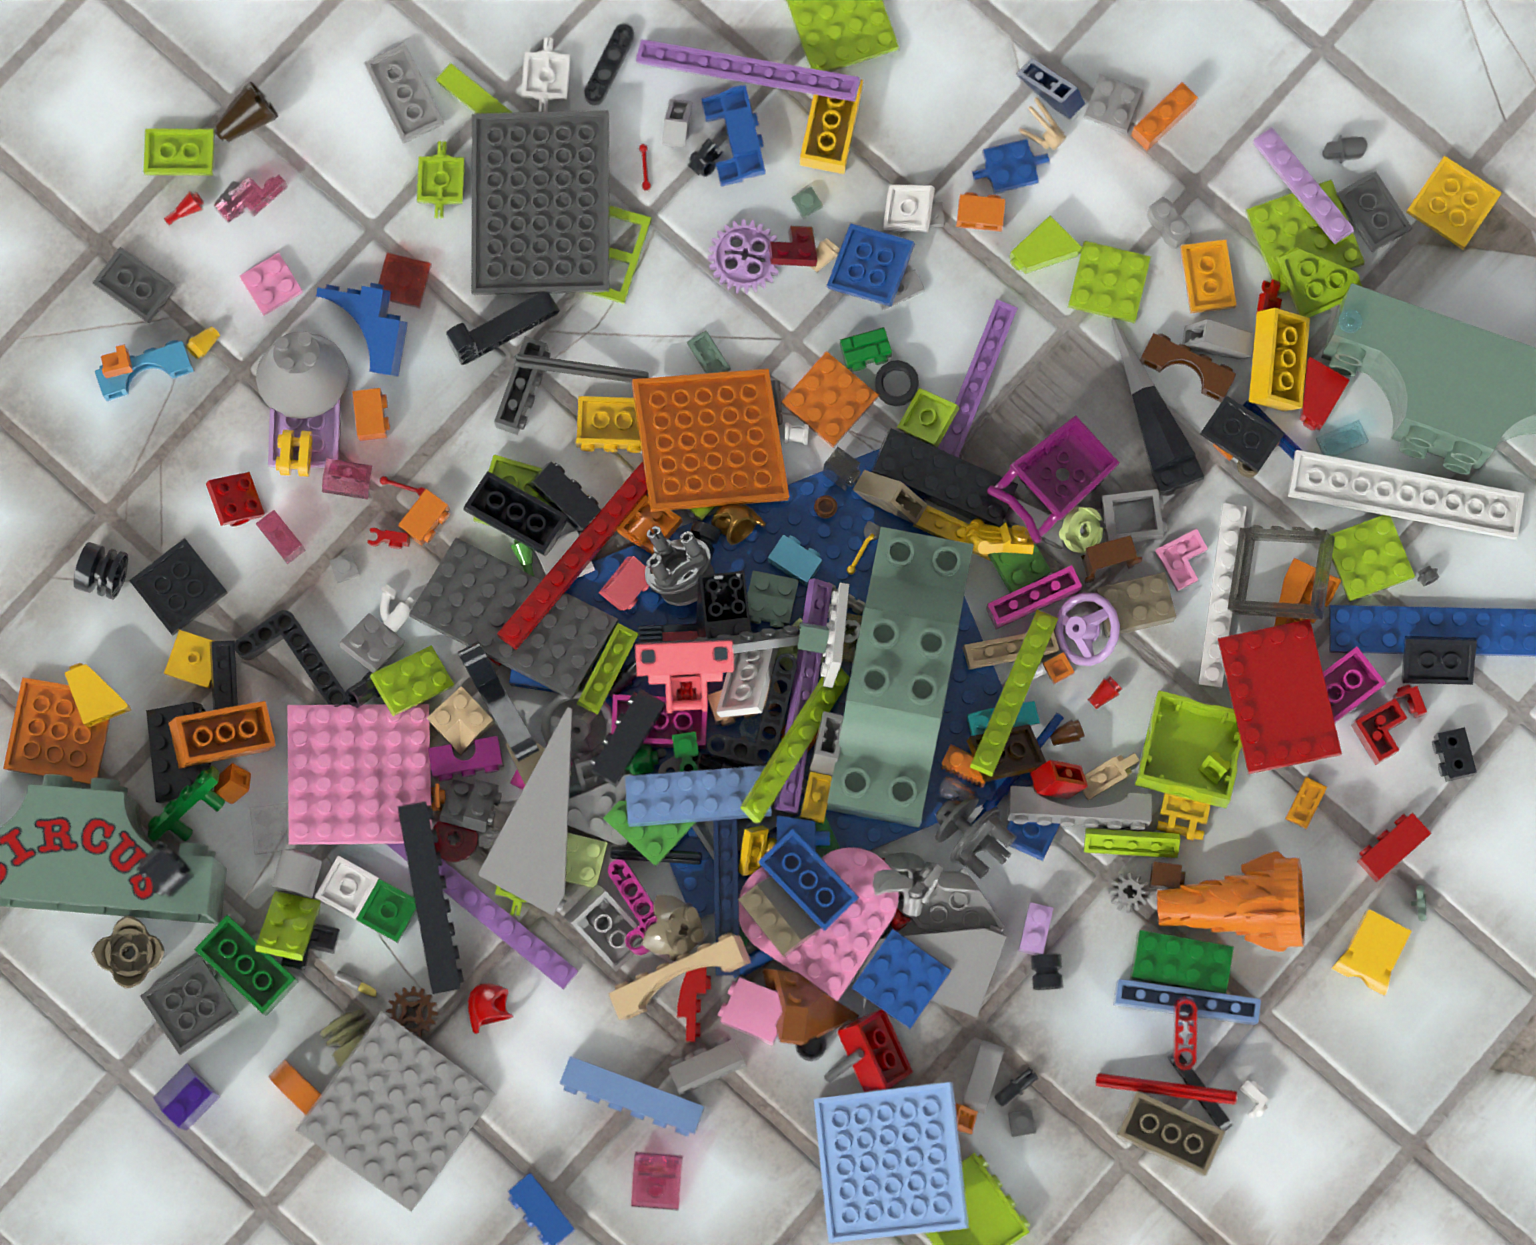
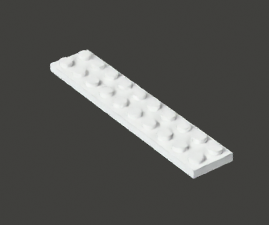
(1406, 494)

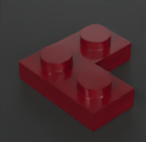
(797, 252)

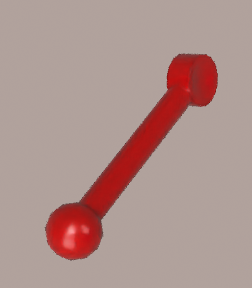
(645, 185)
(384, 480)

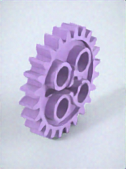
(740, 277)

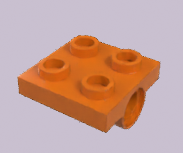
(642, 519)

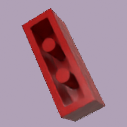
(1393, 846)

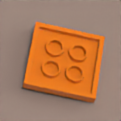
(829, 399)

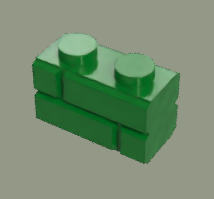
(866, 349)

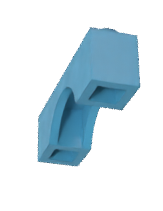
(170, 359)

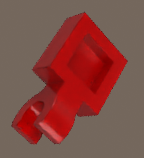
(1269, 298)
(394, 539)

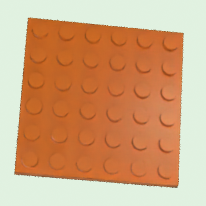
(710, 440)

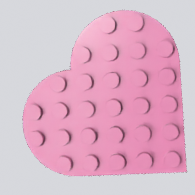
(834, 955)

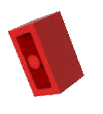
(1059, 779)

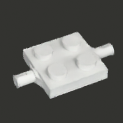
(545, 75)

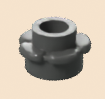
(1428, 575)

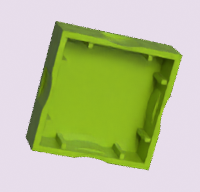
(1179, 742)

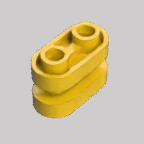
(285, 462)

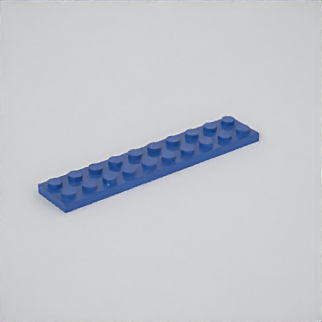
(1385, 627)

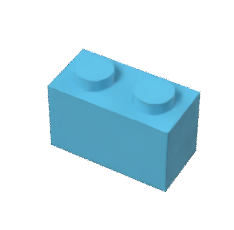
(795, 559)

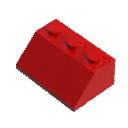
(883, 1058)

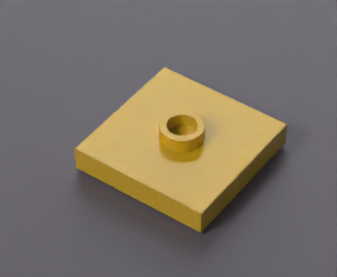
(190, 659)

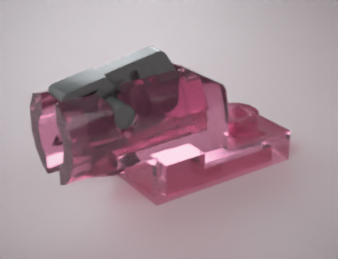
(249, 196)

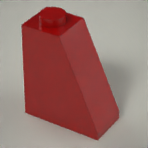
(1320, 394)

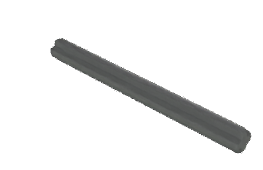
(578, 368)

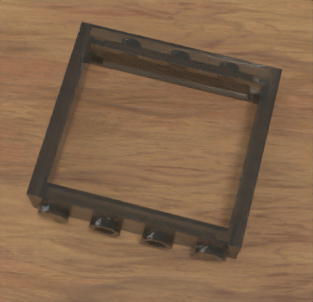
(1242, 567)

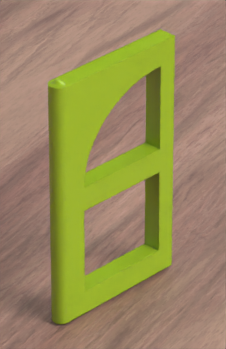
(631, 259)

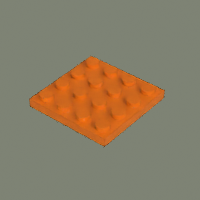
(51, 736)

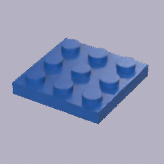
(870, 265)
(901, 978)

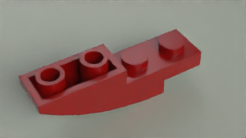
(693, 984)

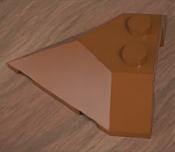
(804, 1008)

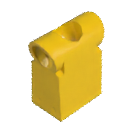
(1373, 951)

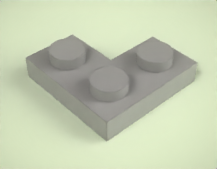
(925, 877)

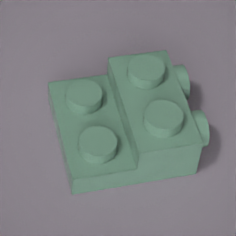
(771, 599)

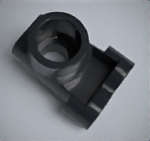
(703, 160)

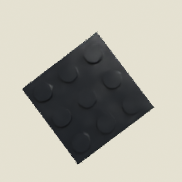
(178, 586)

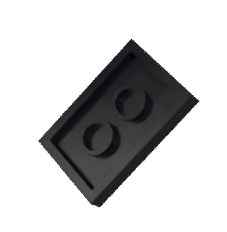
(1242, 434)
(1439, 660)

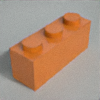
(1164, 116)

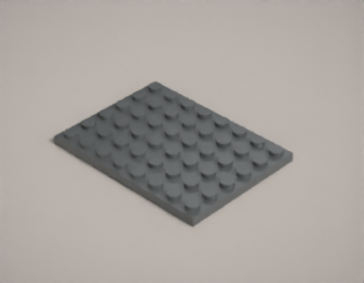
(540, 202)

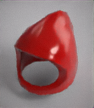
(487, 1005)

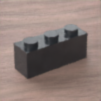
(565, 495)

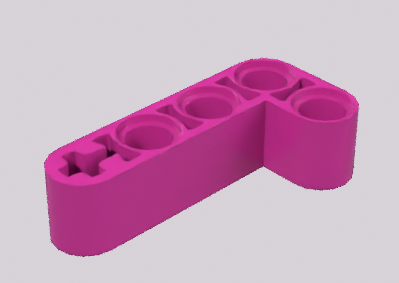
(635, 902)

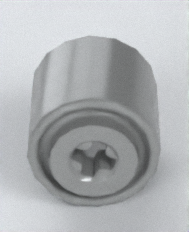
(297, 872)

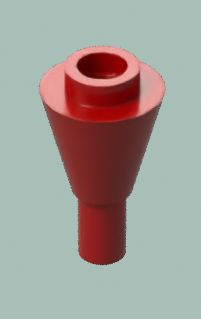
(189, 205)

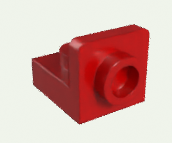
(1414, 703)

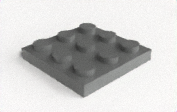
(189, 1005)

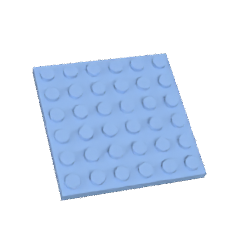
(891, 1162)

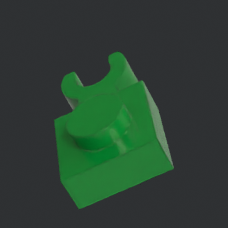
(685, 747)

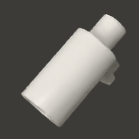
(399, 614)

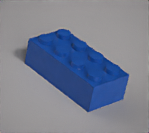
(808, 879)

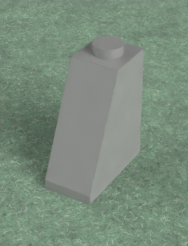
(1218, 339)
(826, 746)

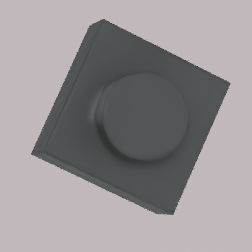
(1021, 1123)

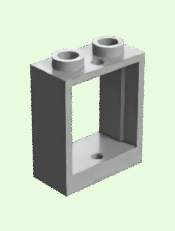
(1109, 518)

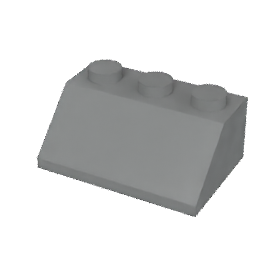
(706, 1066)

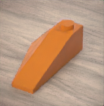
(1298, 588)

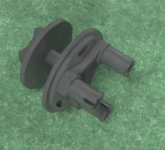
(676, 566)
(976, 837)

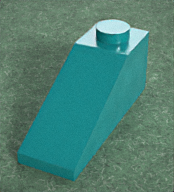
(979, 721)

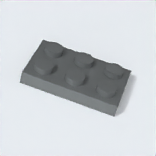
(1374, 211)
(134, 285)

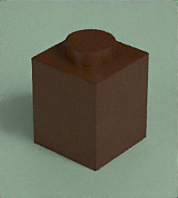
(1166, 876)

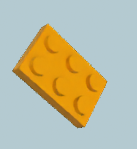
(1208, 276)

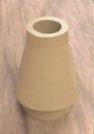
(826, 253)

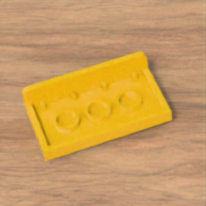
(607, 424)

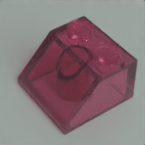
(656, 1180)

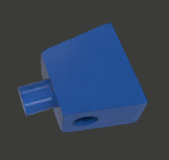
(804, 828)

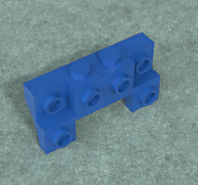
(740, 123)

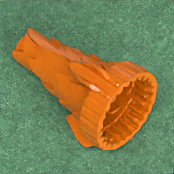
(1260, 904)

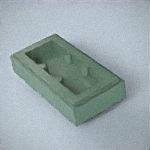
(708, 354)

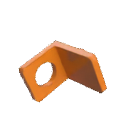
(439, 797)

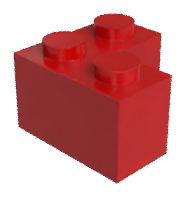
(1374, 730)

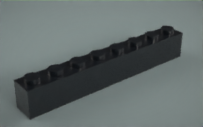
(429, 897)

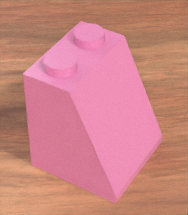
(752, 1010)

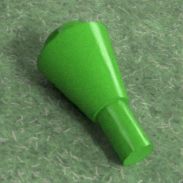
(524, 555)

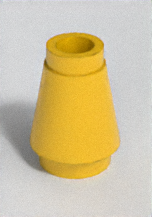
(202, 342)

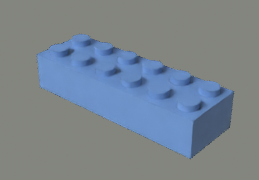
(689, 796)

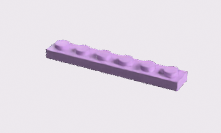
(1303, 185)

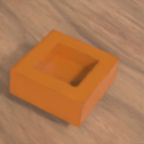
(1058, 668)

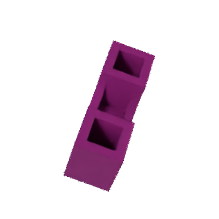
(486, 757)

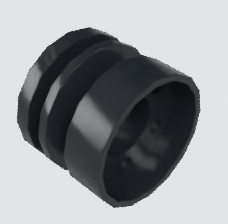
(97, 569)

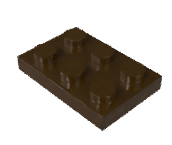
(1019, 755)

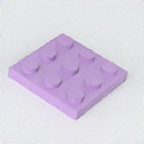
(324, 429)

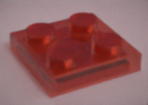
(405, 279)

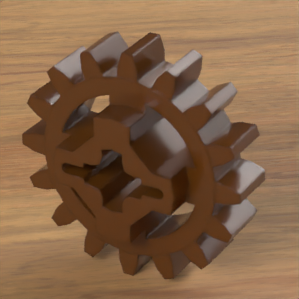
(420, 1004)

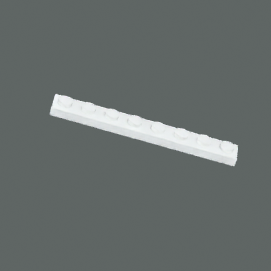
(1218, 615)

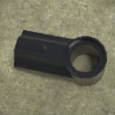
(362, 691)

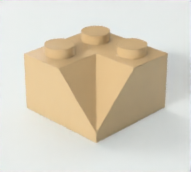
(461, 720)

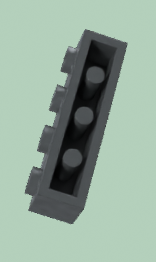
(520, 390)

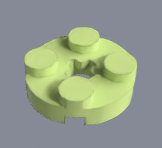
(1072, 525)

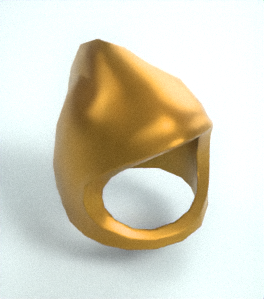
(736, 521)

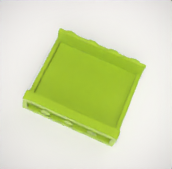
(988, 1211)

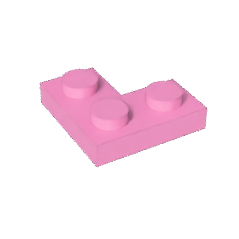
(1175, 558)

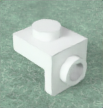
(1254, 1092)

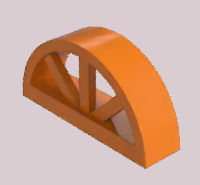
(294, 1086)

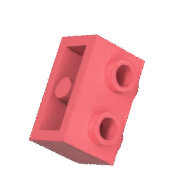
(625, 584)

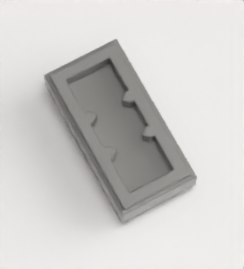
(909, 287)

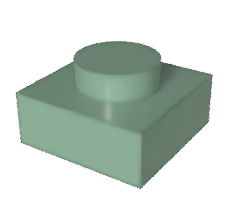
(807, 202)

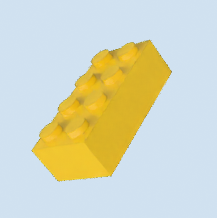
(829, 132)
(1279, 359)

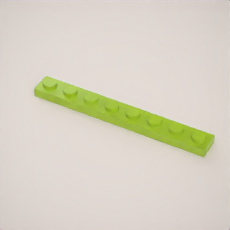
(1014, 693)
(792, 747)

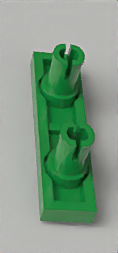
(189, 796)

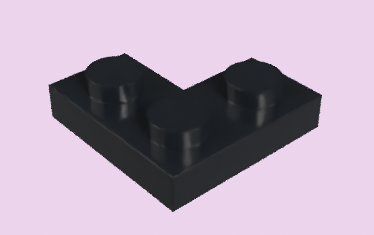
(322, 939)

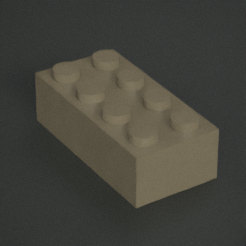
(1170, 1134)

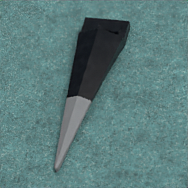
(1167, 449)

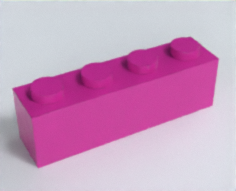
(1034, 597)

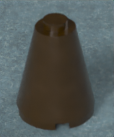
(245, 114)

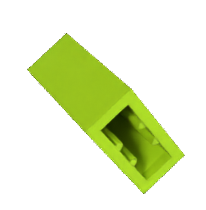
(1044, 247)

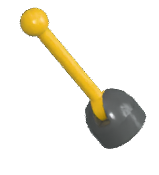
(871, 532)

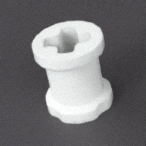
(796, 434)
(849, 638)

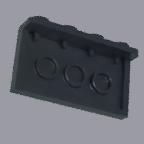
(167, 775)

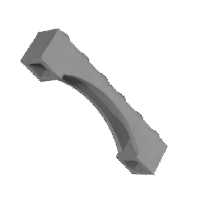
(1028, 806)

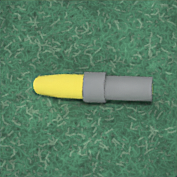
(355, 984)

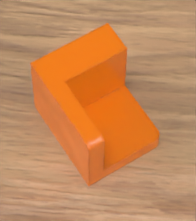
(116, 362)
(233, 783)

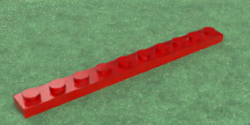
(575, 560)

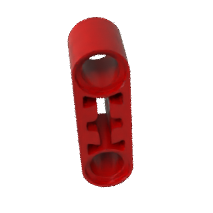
(1191, 1038)

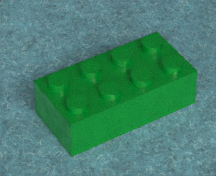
(1181, 962)
(250, 972)

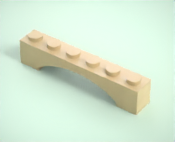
(632, 998)

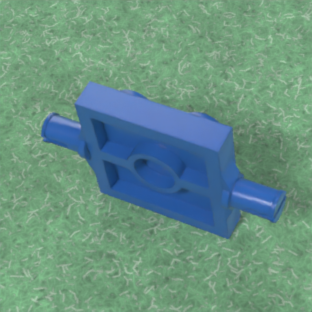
(1010, 166)

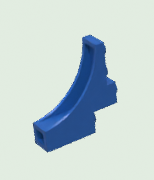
(382, 331)

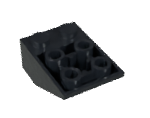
(722, 605)

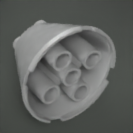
(302, 375)

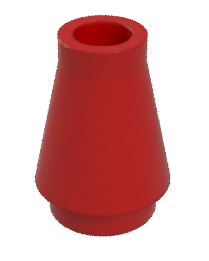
(1106, 691)

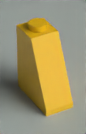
(93, 696)

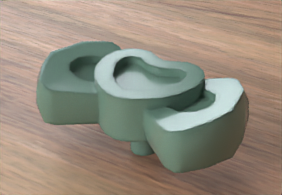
(1421, 902)

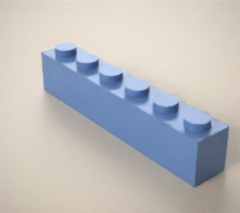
(1208, 1004)
(631, 1095)

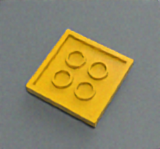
(1453, 202)

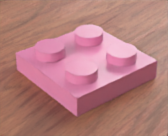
(271, 284)

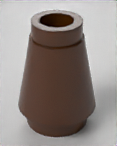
(1067, 733)

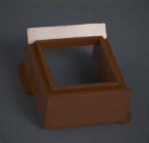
(1109, 554)

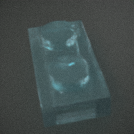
(1342, 439)

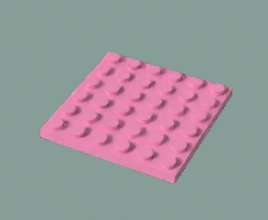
(354, 771)

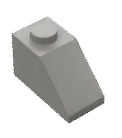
(677, 123)

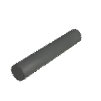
(844, 1065)

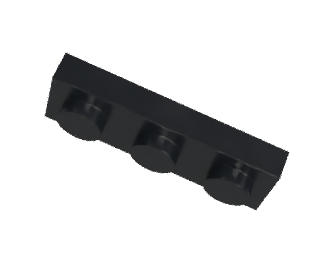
(223, 674)

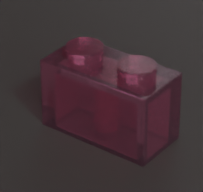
(347, 478)
(280, 537)

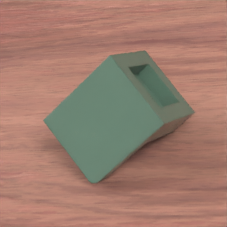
(813, 637)

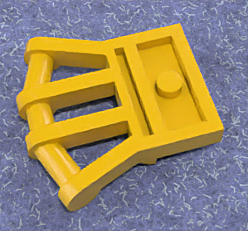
(999, 539)

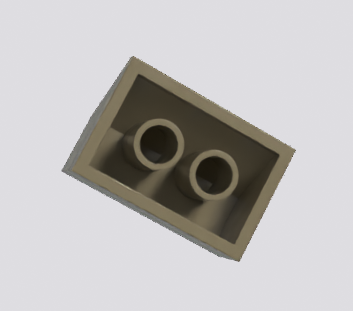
(779, 915)

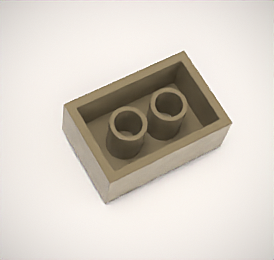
(1139, 603)

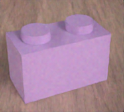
(1035, 929)

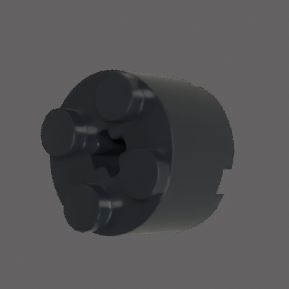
(165, 869)

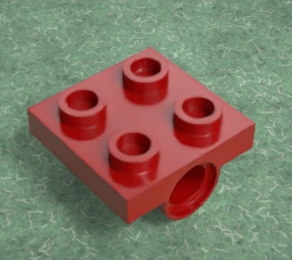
(235, 499)

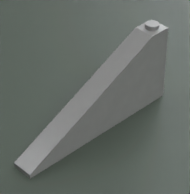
(532, 845)
(969, 955)

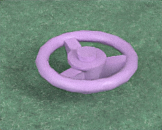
(1086, 629)

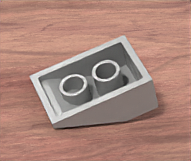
(603, 926)

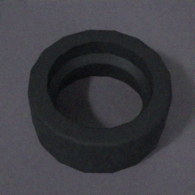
(892, 366)

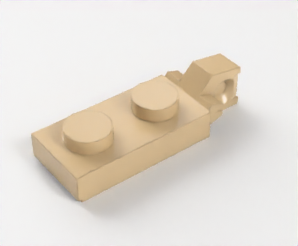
(1108, 775)

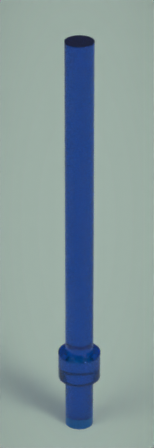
(1009, 781)

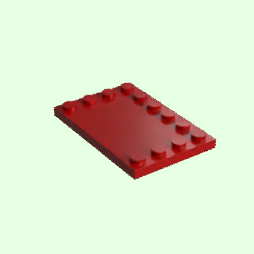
(1279, 696)

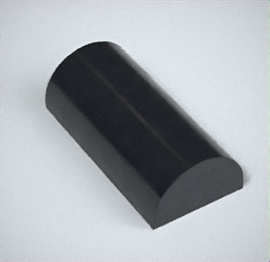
(516, 513)

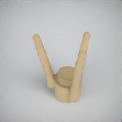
(1053, 136)

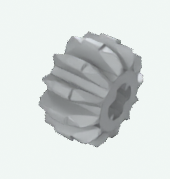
(1123, 898)

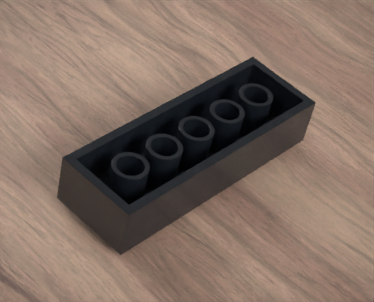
(941, 478)

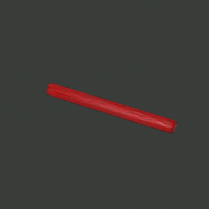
(1166, 1088)

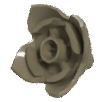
(676, 928)
(111, 950)

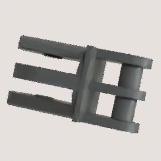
(1345, 148)

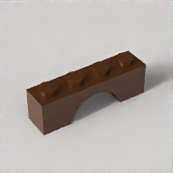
(1163, 353)

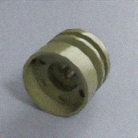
(346, 1033)

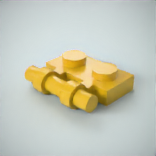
(1183, 809)

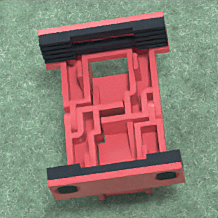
(682, 664)

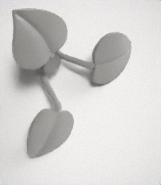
(892, 881)

